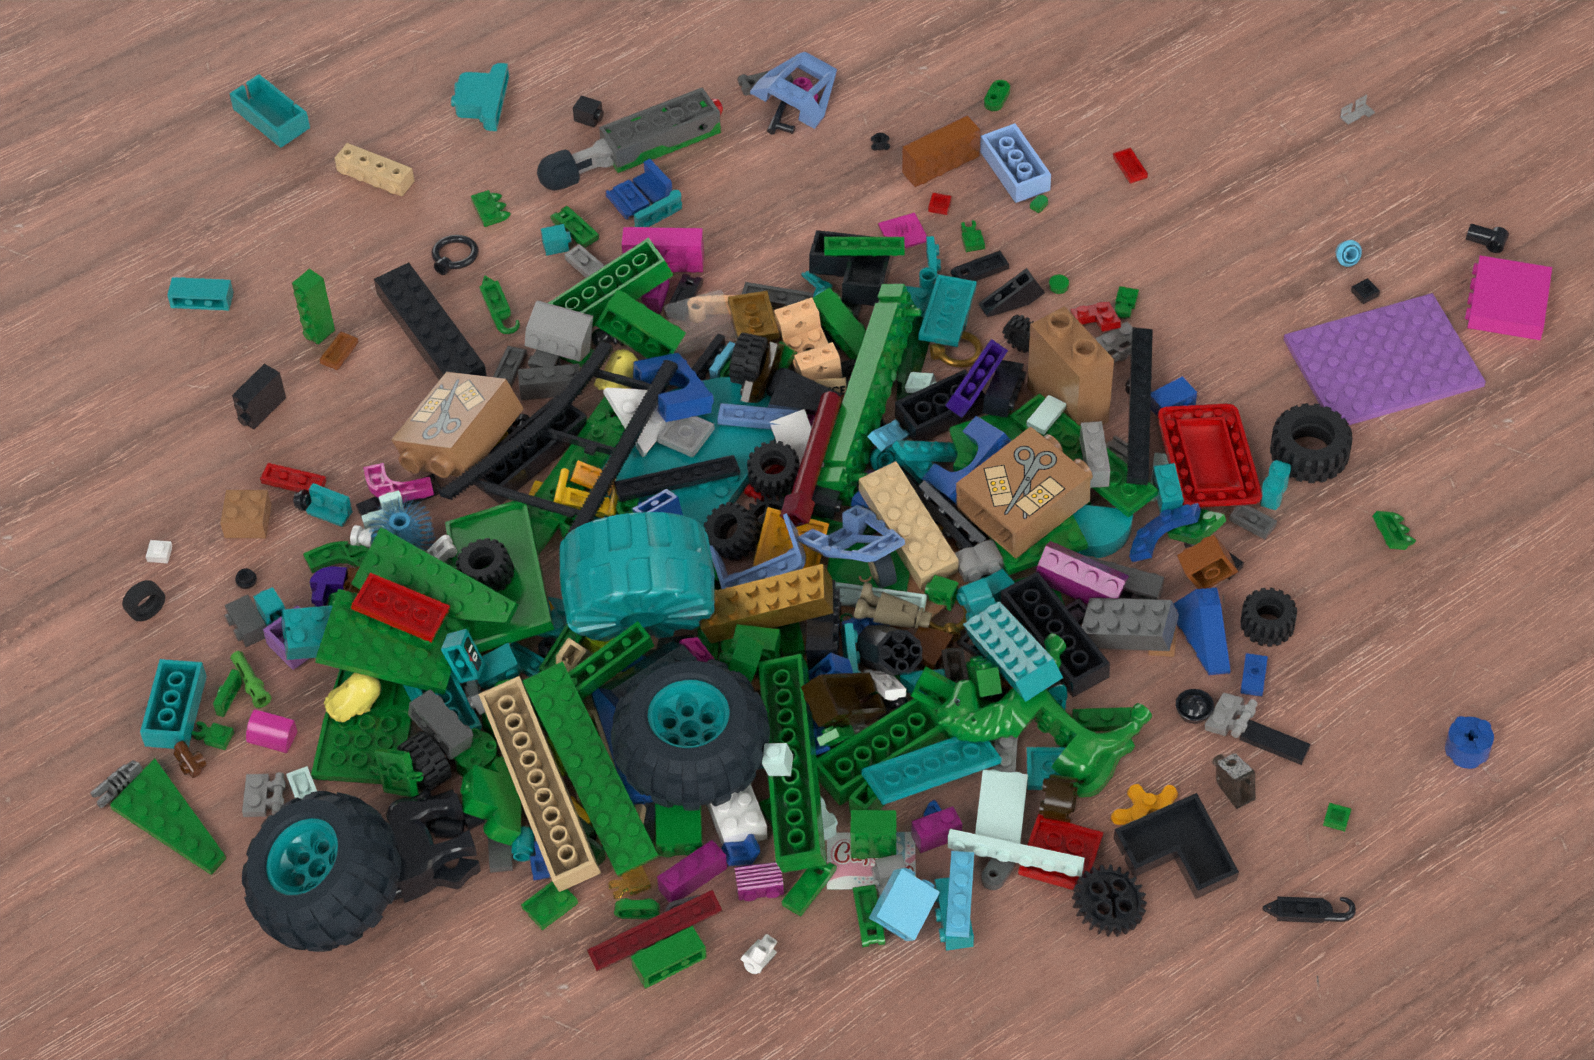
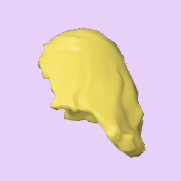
(620, 363)
(352, 697)

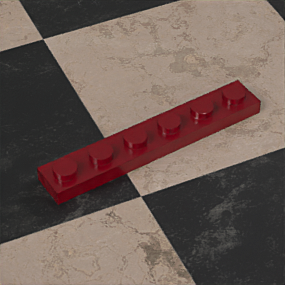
(654, 930)

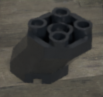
(889, 649)

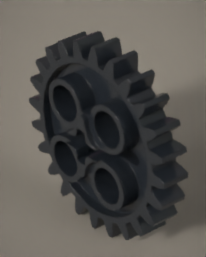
(1091, 902)

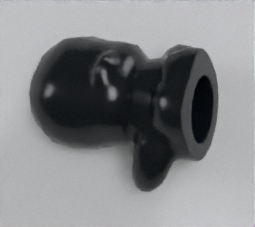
(599, 335)

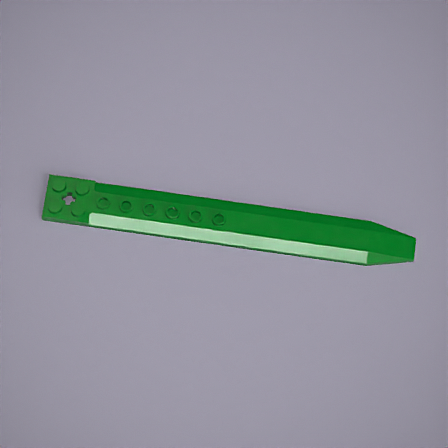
(600, 429)

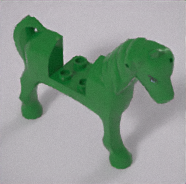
(1087, 753)

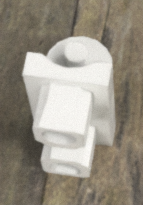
(759, 954)

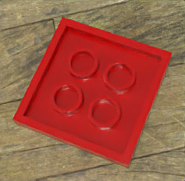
(1066, 839)

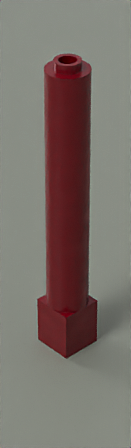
(800, 503)

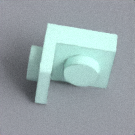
(919, 381)

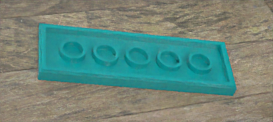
(928, 768)

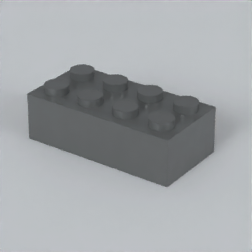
(1131, 623)

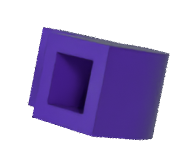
(326, 582)

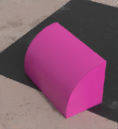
(270, 731)

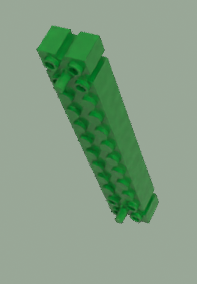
(868, 391)

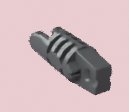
(116, 783)

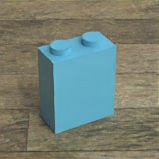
(904, 904)

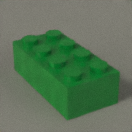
(639, 327)

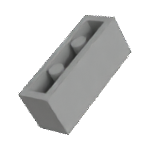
(1095, 453)

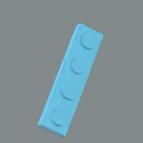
(960, 894)

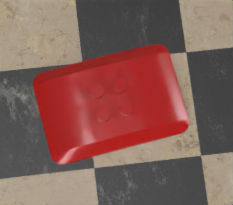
(1210, 454)

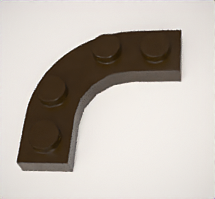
(755, 390)

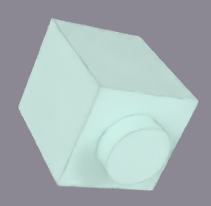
(777, 759)

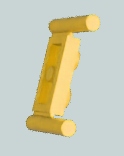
(575, 498)

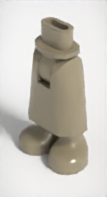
(890, 610)

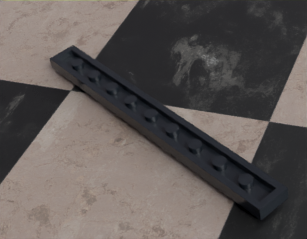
(1139, 406)

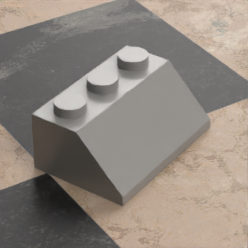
(559, 331)

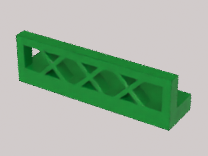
(937, 689)

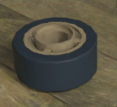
(883, 571)

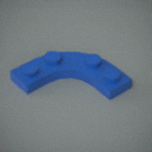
(1167, 520)

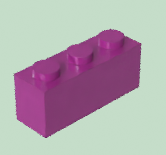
(692, 872)

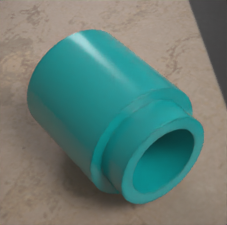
(523, 845)

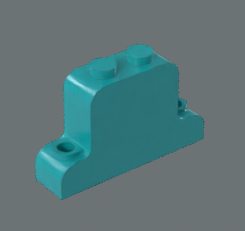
(482, 95)

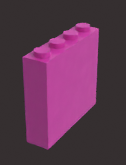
(1508, 297)

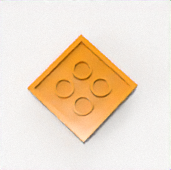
(776, 539)

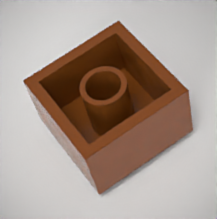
(1207, 563)

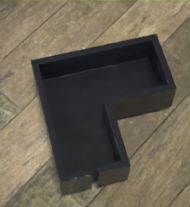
(861, 273)
(1179, 833)

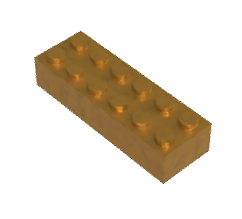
(771, 602)

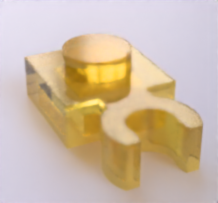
(632, 882)

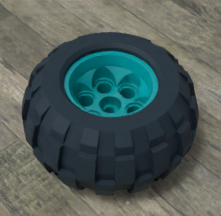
(693, 759)
(321, 871)

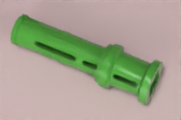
(253, 685)

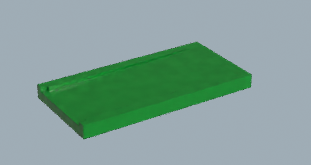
(514, 528)

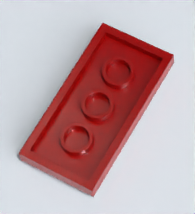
(400, 607)

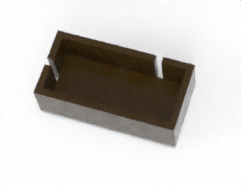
(837, 699)

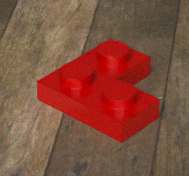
(1101, 313)

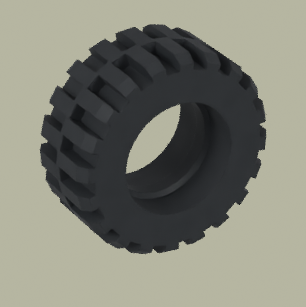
(1312, 422)

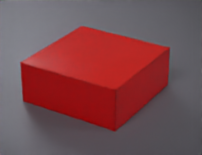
(939, 203)

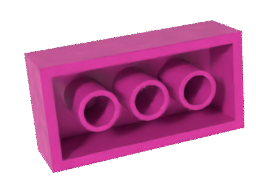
(678, 246)

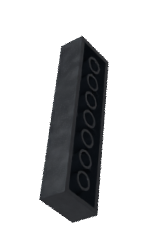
(427, 323)

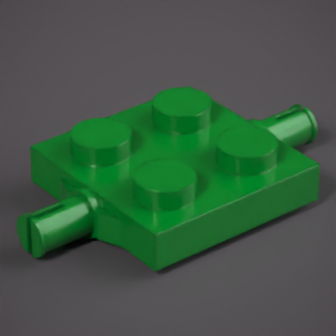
(396, 772)

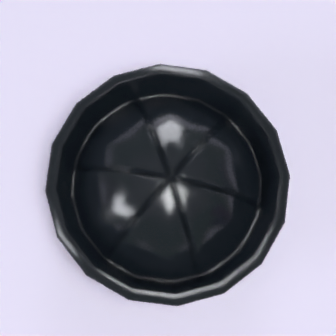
(1194, 705)

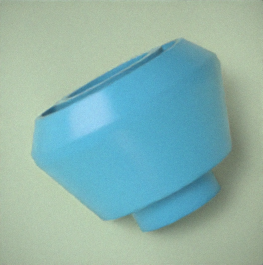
(1348, 253)

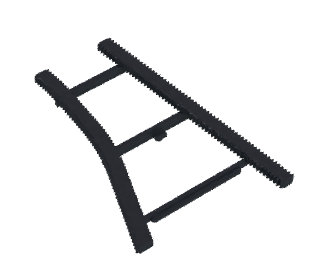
(540, 427)

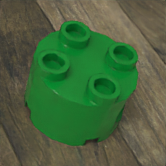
(481, 753)

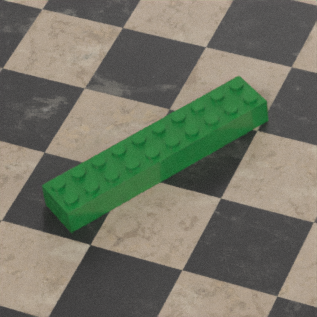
(793, 798)

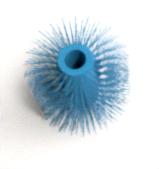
(402, 526)

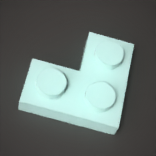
(367, 518)

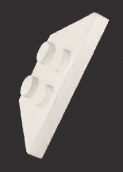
(624, 405)

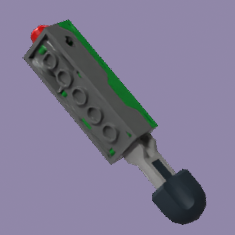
(637, 139)

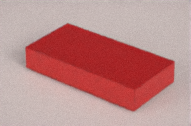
(1130, 165)

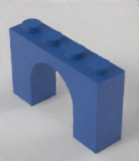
(684, 403)
(988, 440)

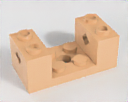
(801, 330)

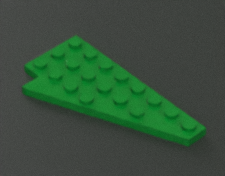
(424, 573)

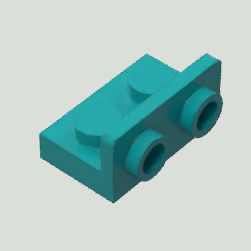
(329, 505)

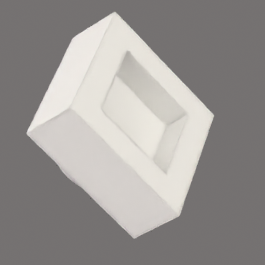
(159, 551)

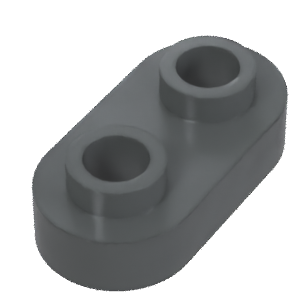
(999, 868)

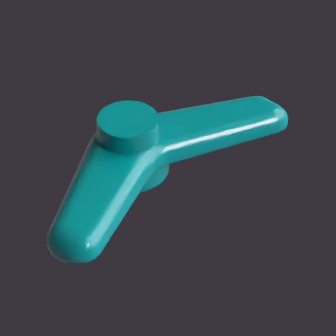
(817, 282)

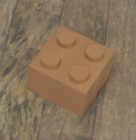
(246, 514)

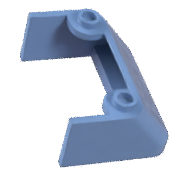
(785, 563)

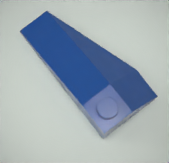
(1204, 629)

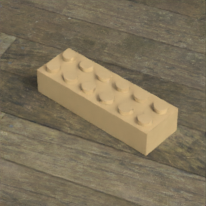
(898, 505)

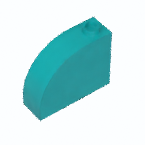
(1104, 529)

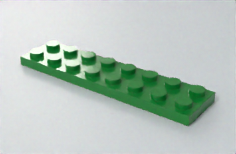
(1122, 495)

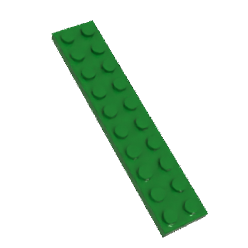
(590, 769)

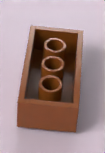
(941, 151)

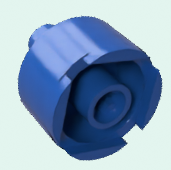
(1469, 741)

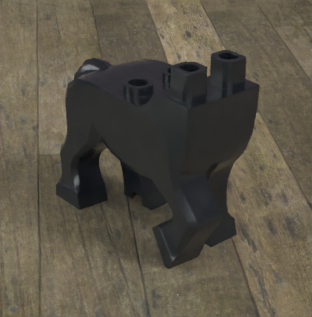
(422, 859)

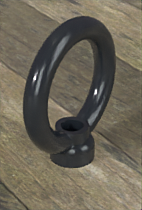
(444, 264)

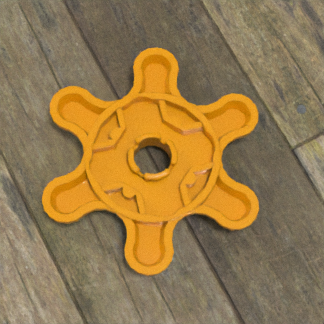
(1143, 803)

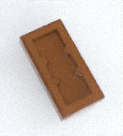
(339, 350)

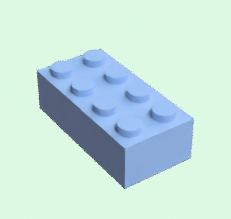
(1015, 163)

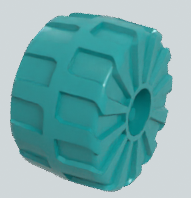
(636, 570)

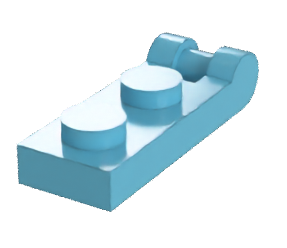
(886, 435)

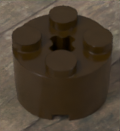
(1059, 798)

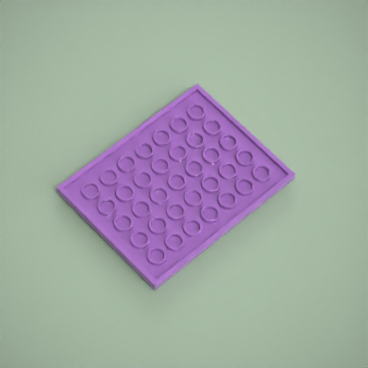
(1384, 360)

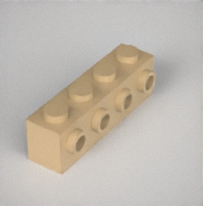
(374, 169)

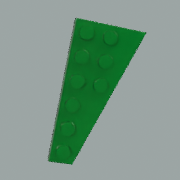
(163, 813)

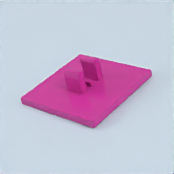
(904, 226)

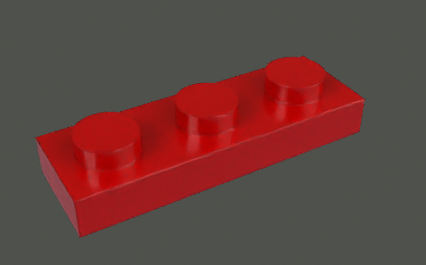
(290, 478)

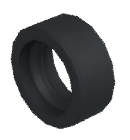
(137, 594)

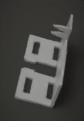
(1358, 113)

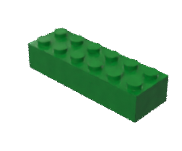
(631, 273)
(894, 735)

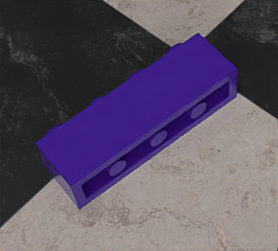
(976, 378)

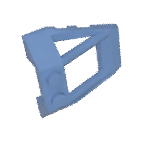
(775, 84)
(854, 524)

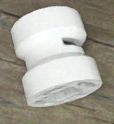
(361, 536)

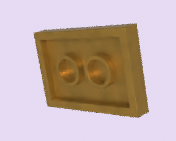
(753, 315)

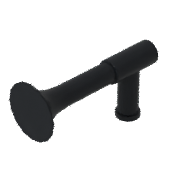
(775, 122)

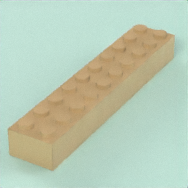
(539, 784)

